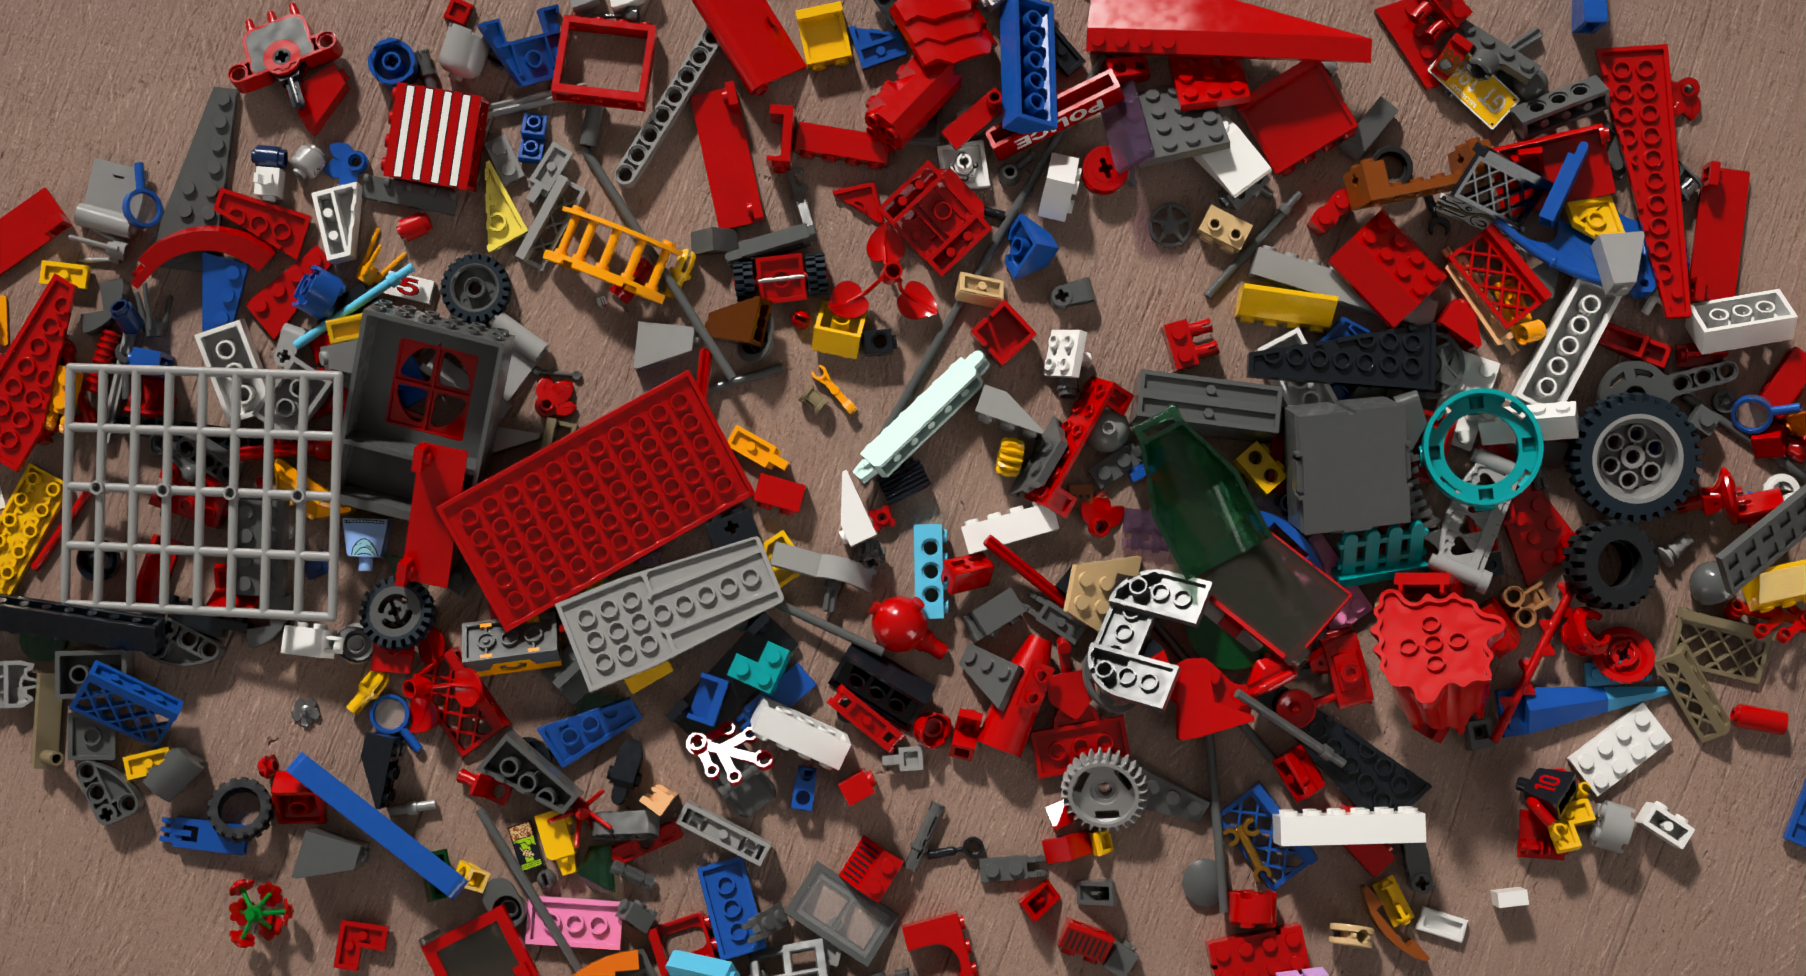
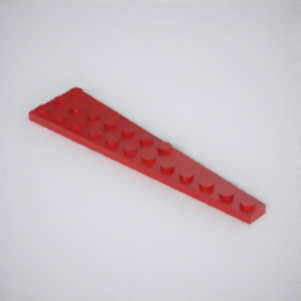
(1647, 139)

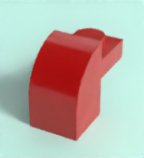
(965, 734)

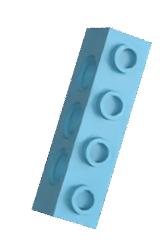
(922, 534)

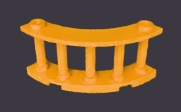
(601, 269)

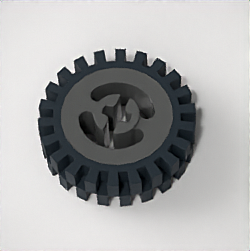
(378, 613)

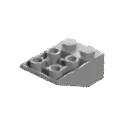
(1002, 409)

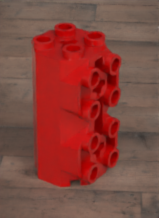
(909, 102)

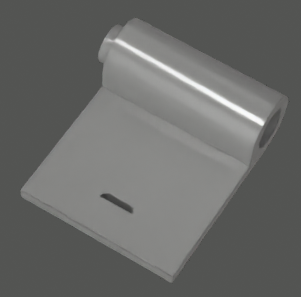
(105, 197)
(526, 352)

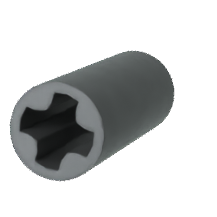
(591, 126)

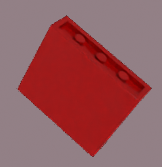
(1297, 116)

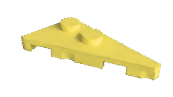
(503, 218)

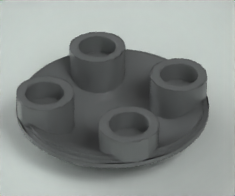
(1201, 882)

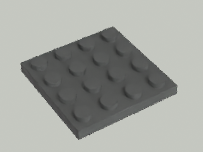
(1178, 133)

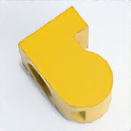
(477, 877)

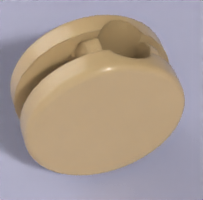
(1351, 935)

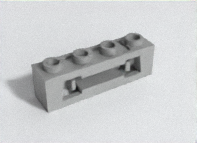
(723, 833)

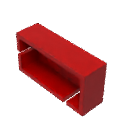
(1259, 952)

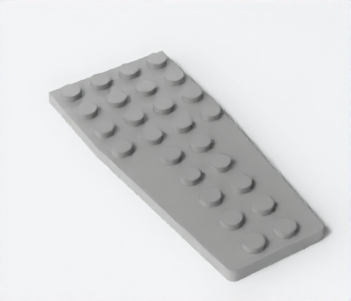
(667, 610)

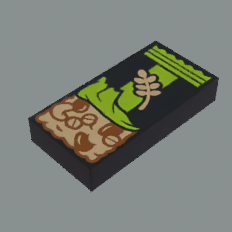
(526, 845)

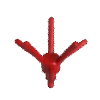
(582, 812)

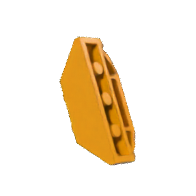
(287, 480)

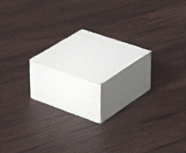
(1509, 897)

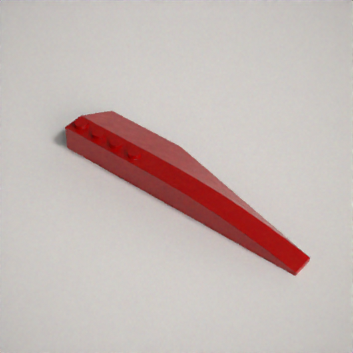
(1216, 31)

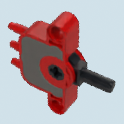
(283, 54)

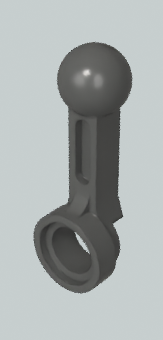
(188, 470)

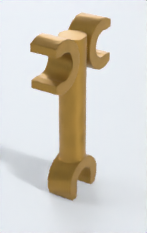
(1242, 832)

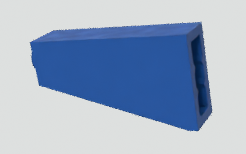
(1588, 15)

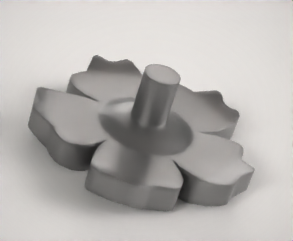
(305, 711)

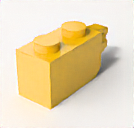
(558, 840)

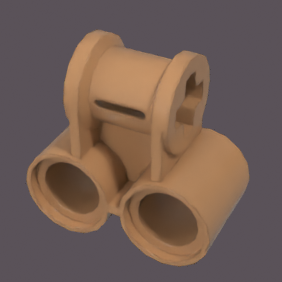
(1527, 600)

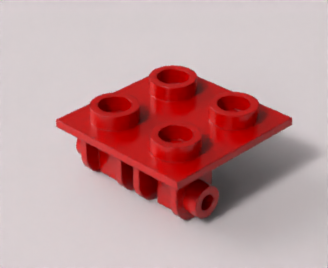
(1535, 839)

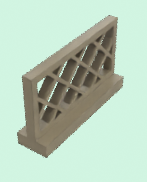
(1725, 625)

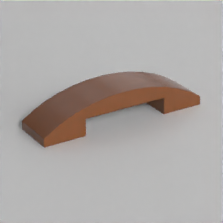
(1371, 904)

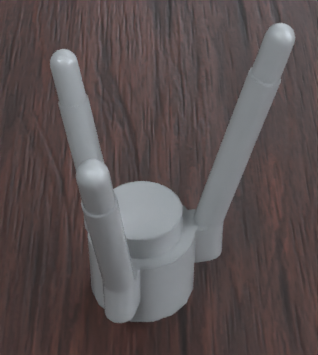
(116, 250)

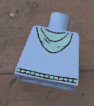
(366, 539)

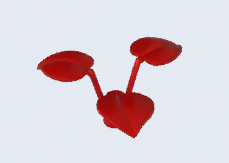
(886, 246)
(423, 711)

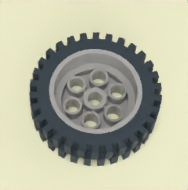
(1672, 461)

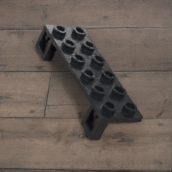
(750, 646)

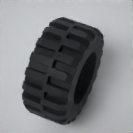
(1636, 571)

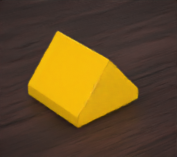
(1101, 842)

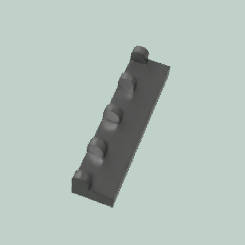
(410, 195)

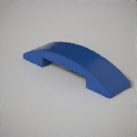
(1271, 520)

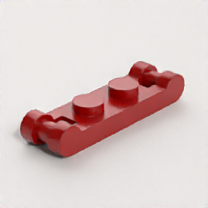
(866, 719)

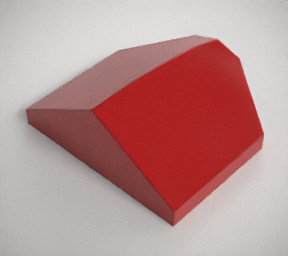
(151, 397)

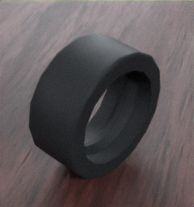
(1402, 155)

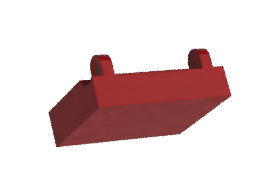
(1439, 585)

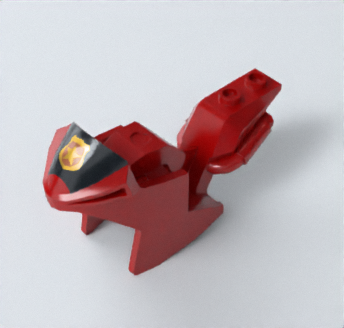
(1207, 696)

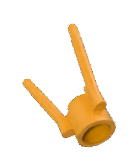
(367, 271)

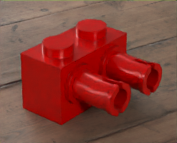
(1446, 13)
(1180, 345)

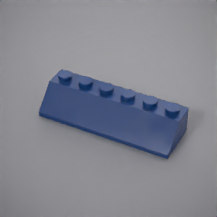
(1028, 66)

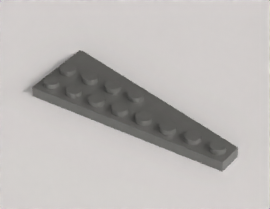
(202, 176)

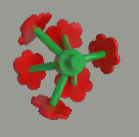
(246, 912)

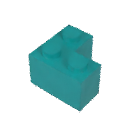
(763, 674)

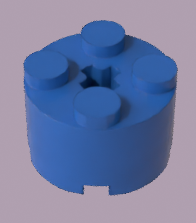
(382, 59)
(318, 293)

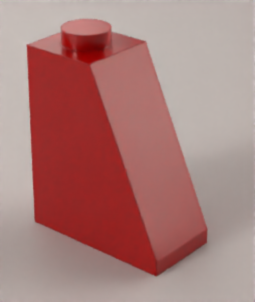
(322, 96)

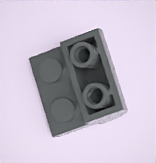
(173, 773)

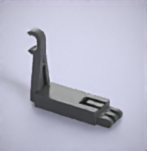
(782, 240)

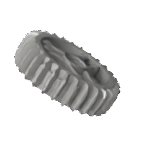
(1090, 799)

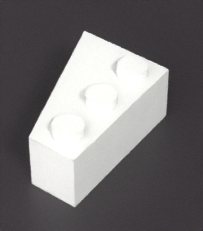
(339, 220)

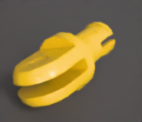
(678, 275)
(369, 689)

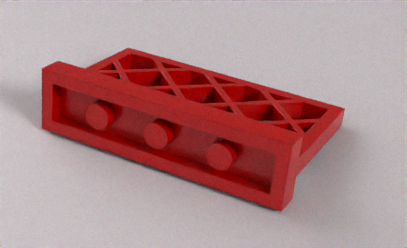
(1516, 268)
(486, 705)

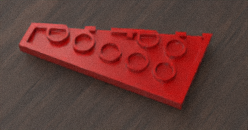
(1540, 529)

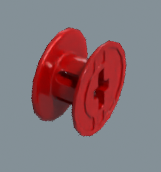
(1096, 180)

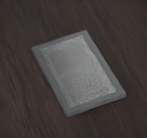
(841, 914)

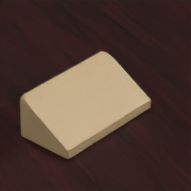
(979, 290)

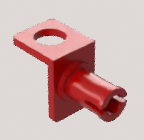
(483, 786)

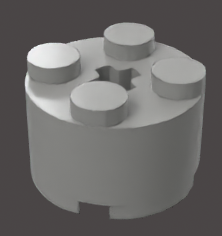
(1612, 826)

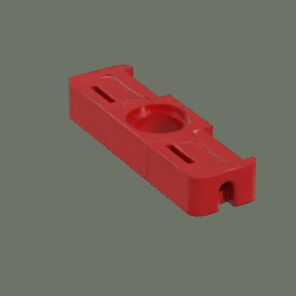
(632, 849)

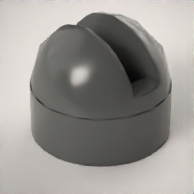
(551, 877)

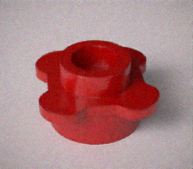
(884, 511)
(268, 766)

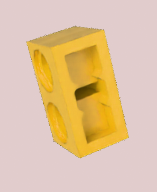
(1255, 472)

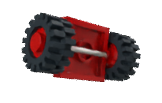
(781, 277)

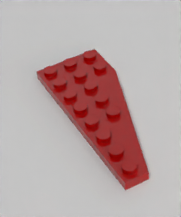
(31, 370)

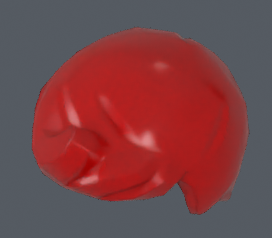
(932, 729)

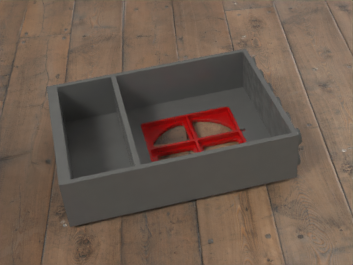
(377, 429)

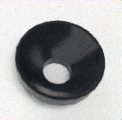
(85, 564)

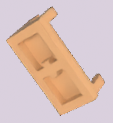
(660, 800)

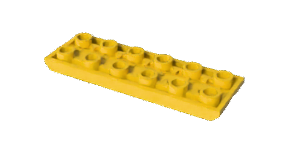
(26, 523)

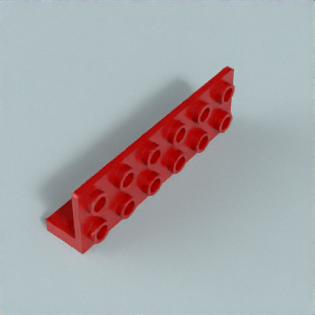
(727, 157)
(30, 228)
(1718, 233)
(1082, 419)
(428, 542)

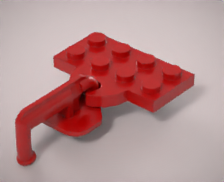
(1075, 722)

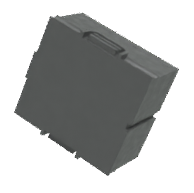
(1347, 464)

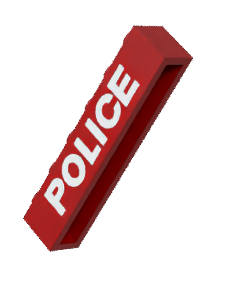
(1072, 107)

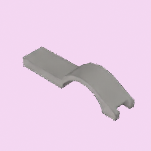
(822, 566)

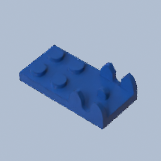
(729, 906)

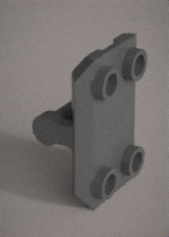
(753, 791)

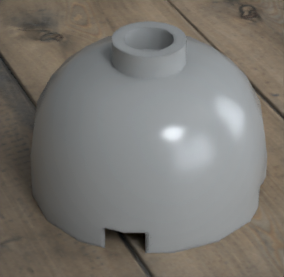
(1109, 432)

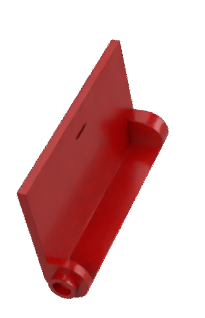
(751, 41)
(1594, 177)

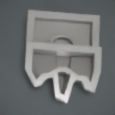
(15, 683)

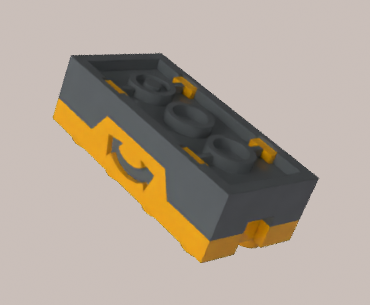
(523, 648)

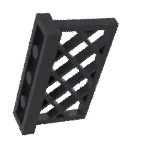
(1507, 167)

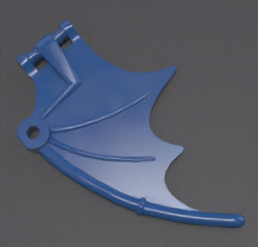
(1573, 254)

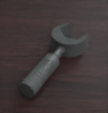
(126, 378)

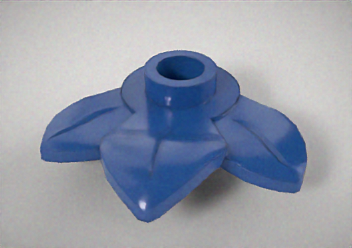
(343, 164)

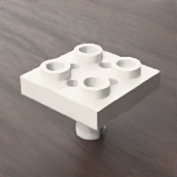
(963, 164)
(1066, 354)

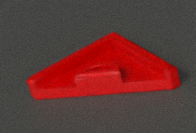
(863, 199)

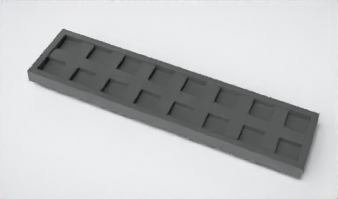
(1763, 543)

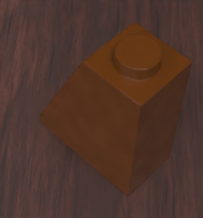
(741, 322)

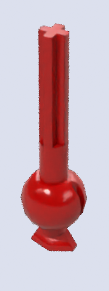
(320, 449)

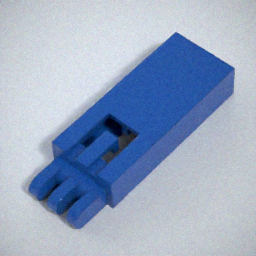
(1563, 186)
(792, 687)
(207, 837)

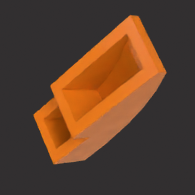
(610, 964)

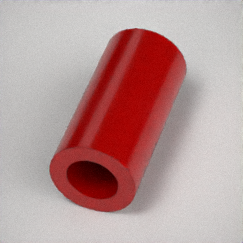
(1759, 719)

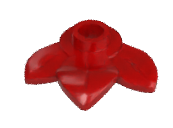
(1683, 102)
(555, 394)
(1101, 512)

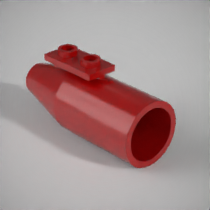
(1011, 728)

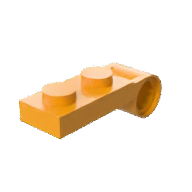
(1526, 329)

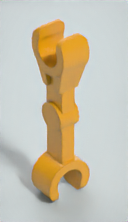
(825, 380)

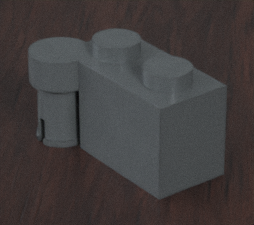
(993, 615)

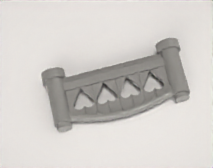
(1470, 567)

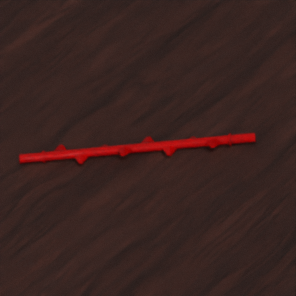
(1529, 666)

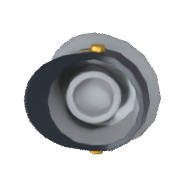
(357, 645)

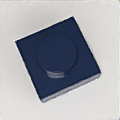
(316, 568)

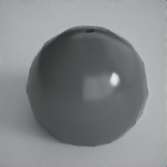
(1707, 584)

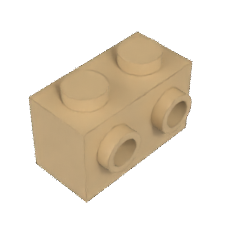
(1224, 230)

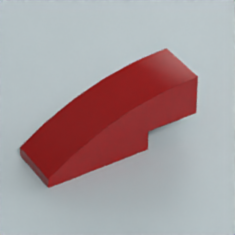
(1635, 346)

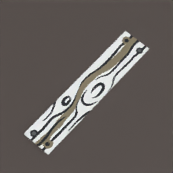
(1469, 214)

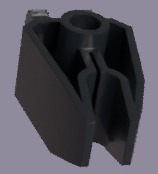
(625, 772)

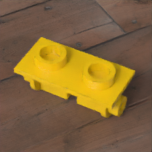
(1393, 901)

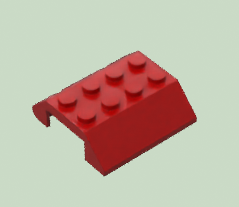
(1387, 269)

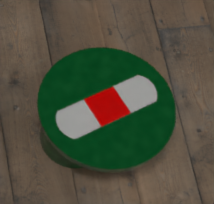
(1224, 641)

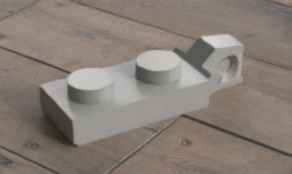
(547, 172)

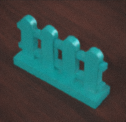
(1381, 567)

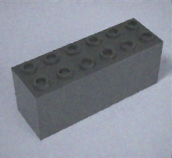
(1209, 405)

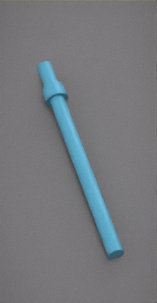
(392, 280)

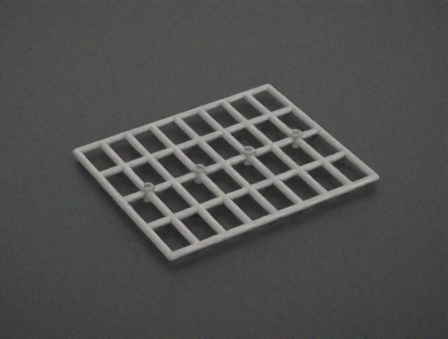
(232, 492)

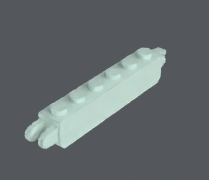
(923, 417)

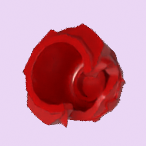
(1580, 638)

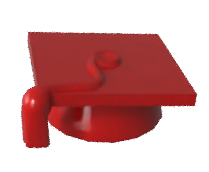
(392, 661)

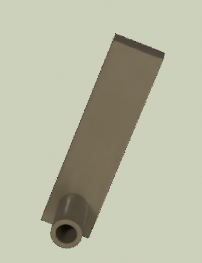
(46, 725)

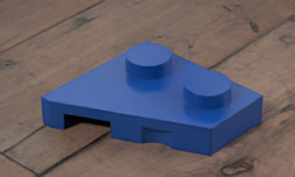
(876, 46)

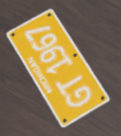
(1486, 99)

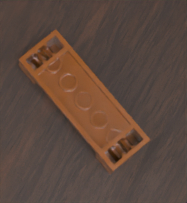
(1370, 187)

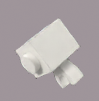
(269, 183)

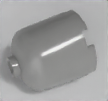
(463, 53)

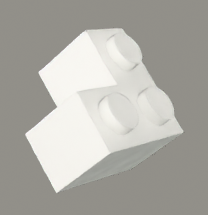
(1060, 184)

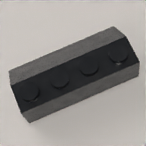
(883, 685)

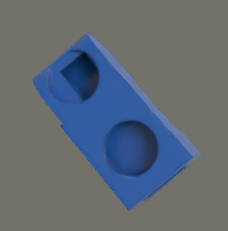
(804, 788)

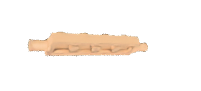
(1485, 318)

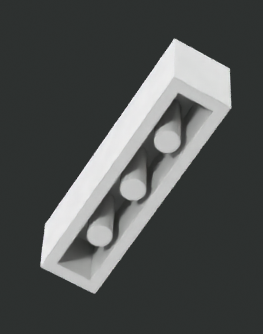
(1555, 420)
(1010, 527)

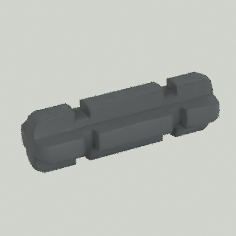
(632, 874)

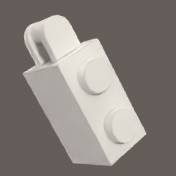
(310, 641)

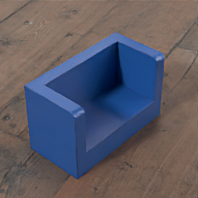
(708, 699)

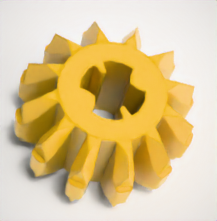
(1009, 457)

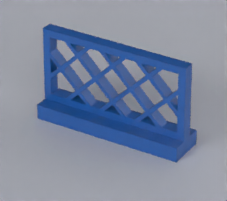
(133, 692)
(1270, 807)

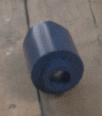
(269, 156)
(126, 317)

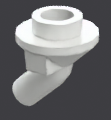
(1651, 302)

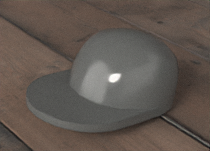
(1534, 89)
(502, 891)

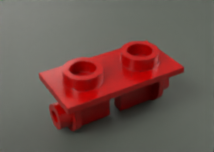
(641, 274)
(1689, 355)

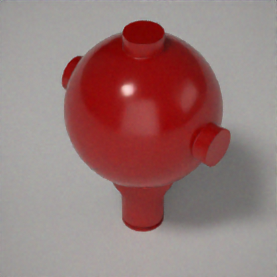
(902, 626)

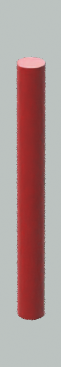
(57, 535)

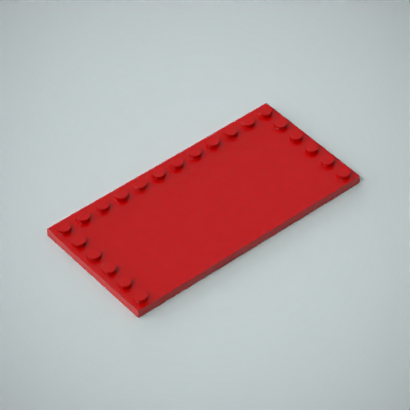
(595, 500)

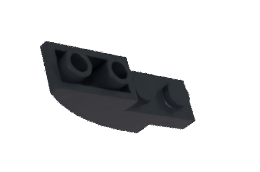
(209, 625)

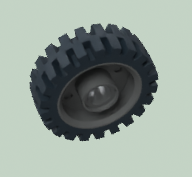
(471, 271)

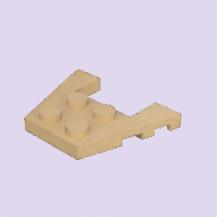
(1092, 585)

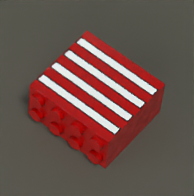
(435, 136)

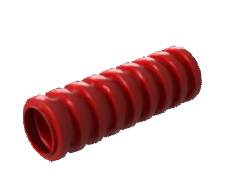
(103, 356)

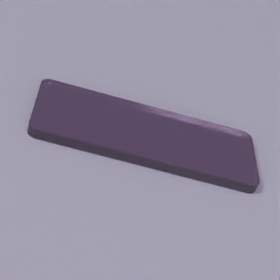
(1127, 130)

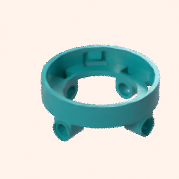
(1528, 448)

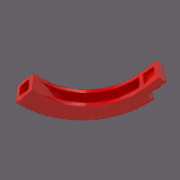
(203, 238)

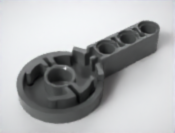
(1662, 384)

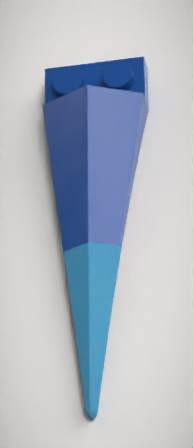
(1563, 705)

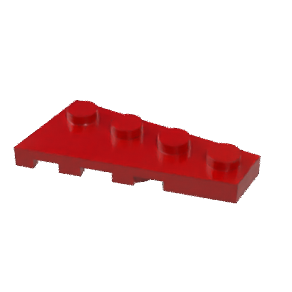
(1411, 39)
(272, 223)
(274, 303)

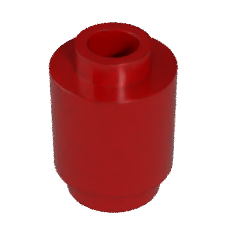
(414, 226)

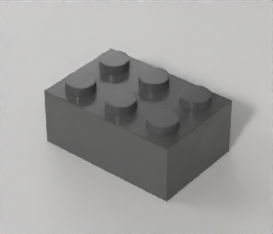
(74, 666)

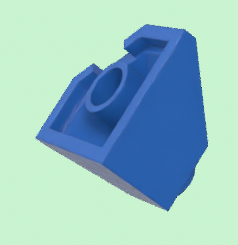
(1030, 247)

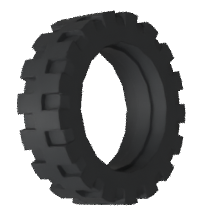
(229, 789)

